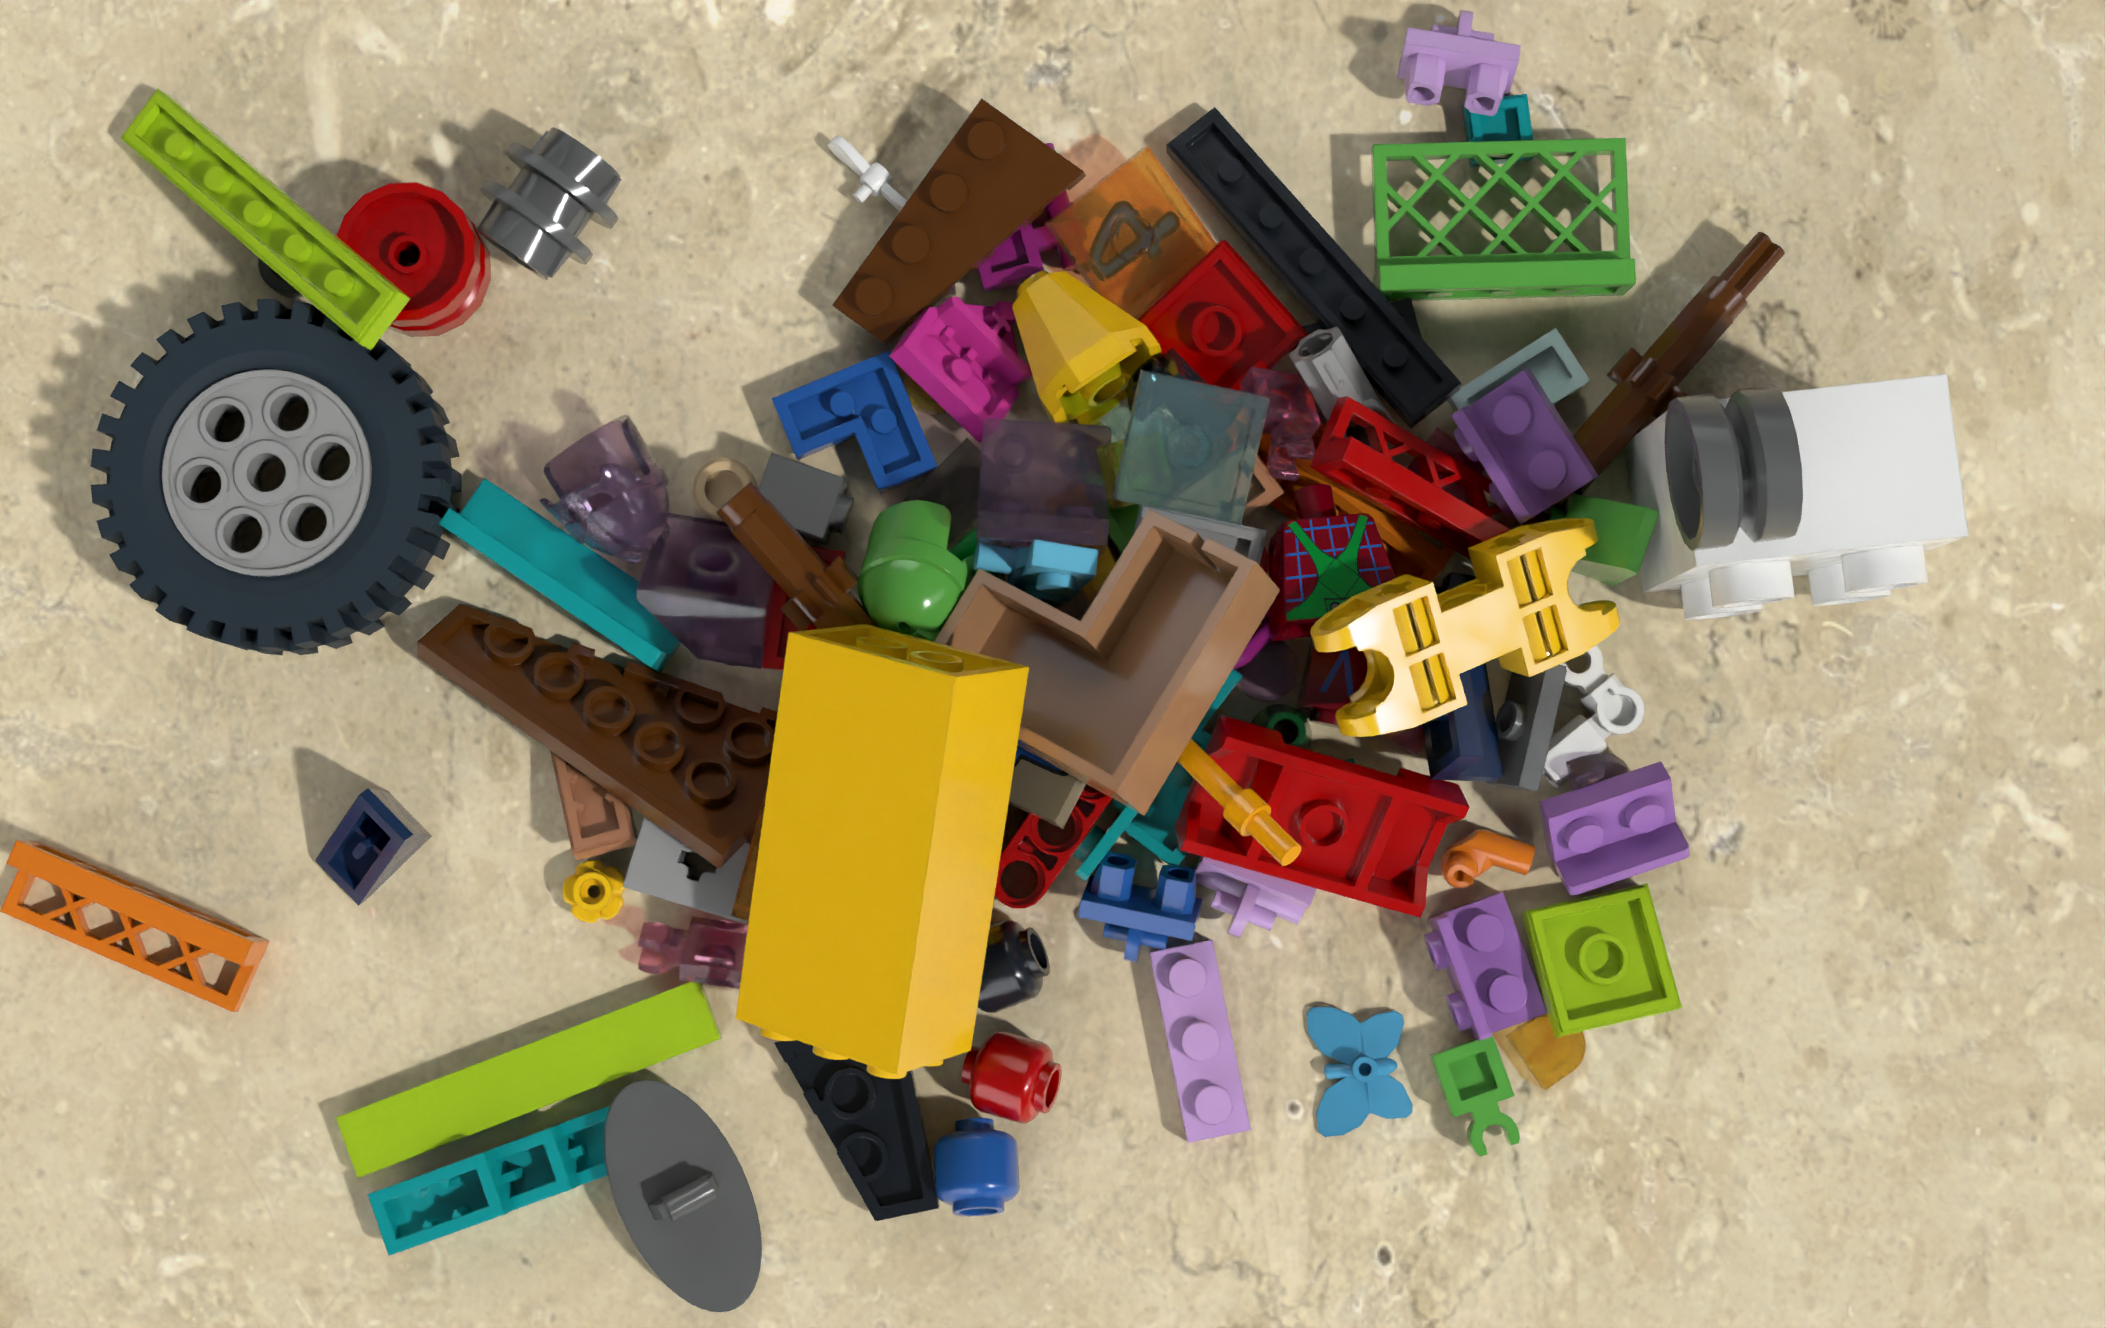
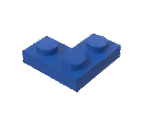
(862, 403)

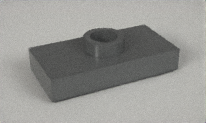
(1527, 726)

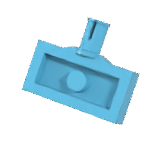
(1042, 569)

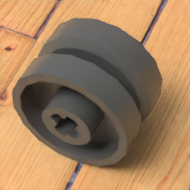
(1733, 467)

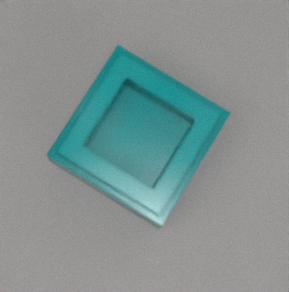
(1508, 124)

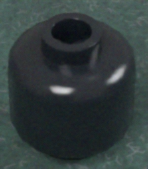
(1012, 966)

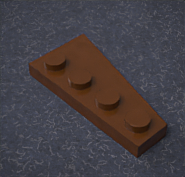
(963, 210)

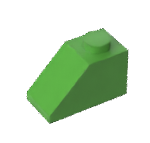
(1621, 532)

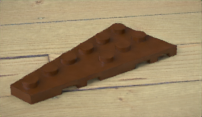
(633, 730)

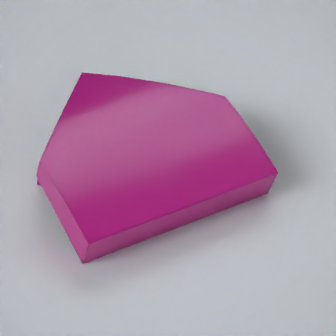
(965, 360)

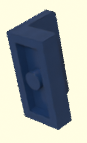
(1466, 740)

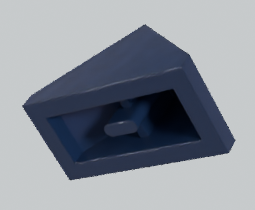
(371, 844)

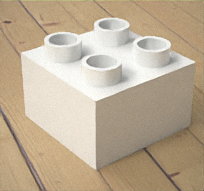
(1874, 501)

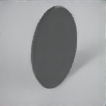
(682, 1195)

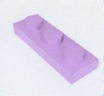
(1199, 1041)

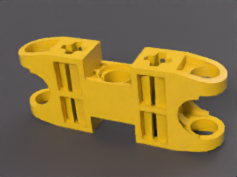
(1424, 640)

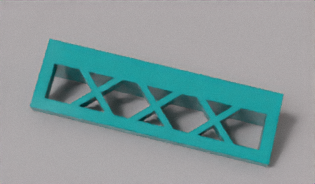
(562, 571)

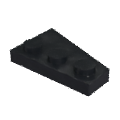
(873, 1128)

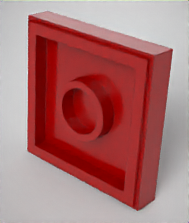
(1223, 319)

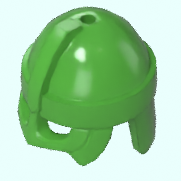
(909, 574)

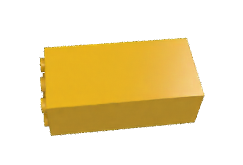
(880, 846)

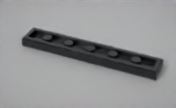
(1313, 266)

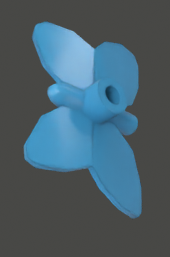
(1364, 1064)

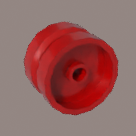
(424, 227)

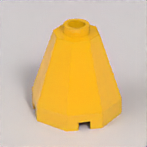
(1078, 346)

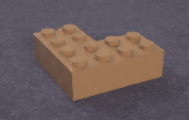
(1139, 670)

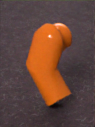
(1480, 852)

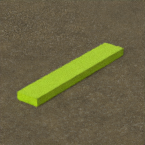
(265, 219)
(528, 1078)

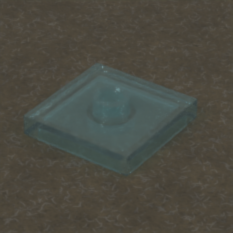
(1190, 447)

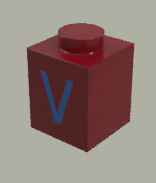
(1330, 681)

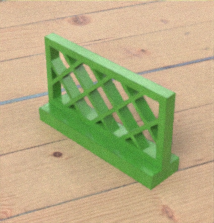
(1512, 274)

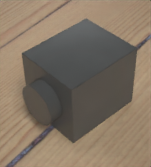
(807, 497)

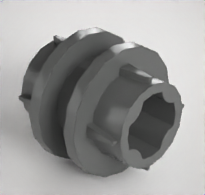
(549, 203)

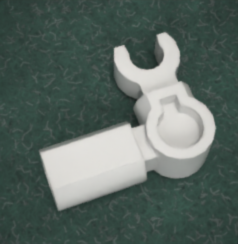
(1612, 712)

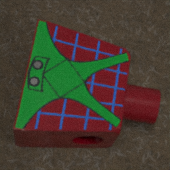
(1321, 562)

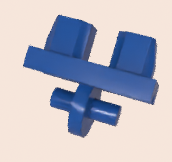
(1139, 912)

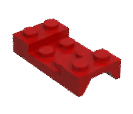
(1355, 825)

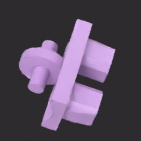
(1458, 60)
(1252, 895)

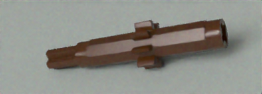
(1651, 381)
(815, 590)

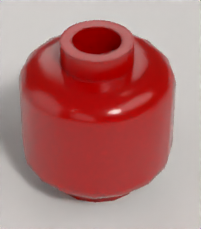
(1012, 1077)

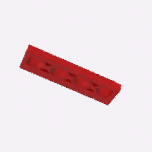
(1400, 491)

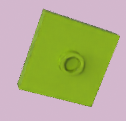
(1601, 960)

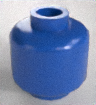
(976, 1168)

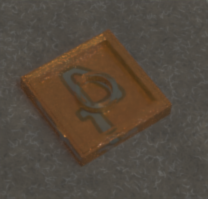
(1132, 233)

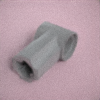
(1333, 373)

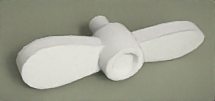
(874, 178)

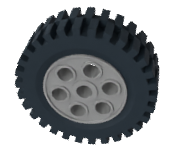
(377, 514)

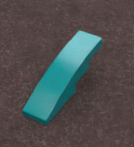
(491, 1183)

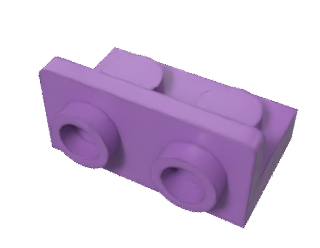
(1522, 447)
(1613, 829)
(1485, 966)

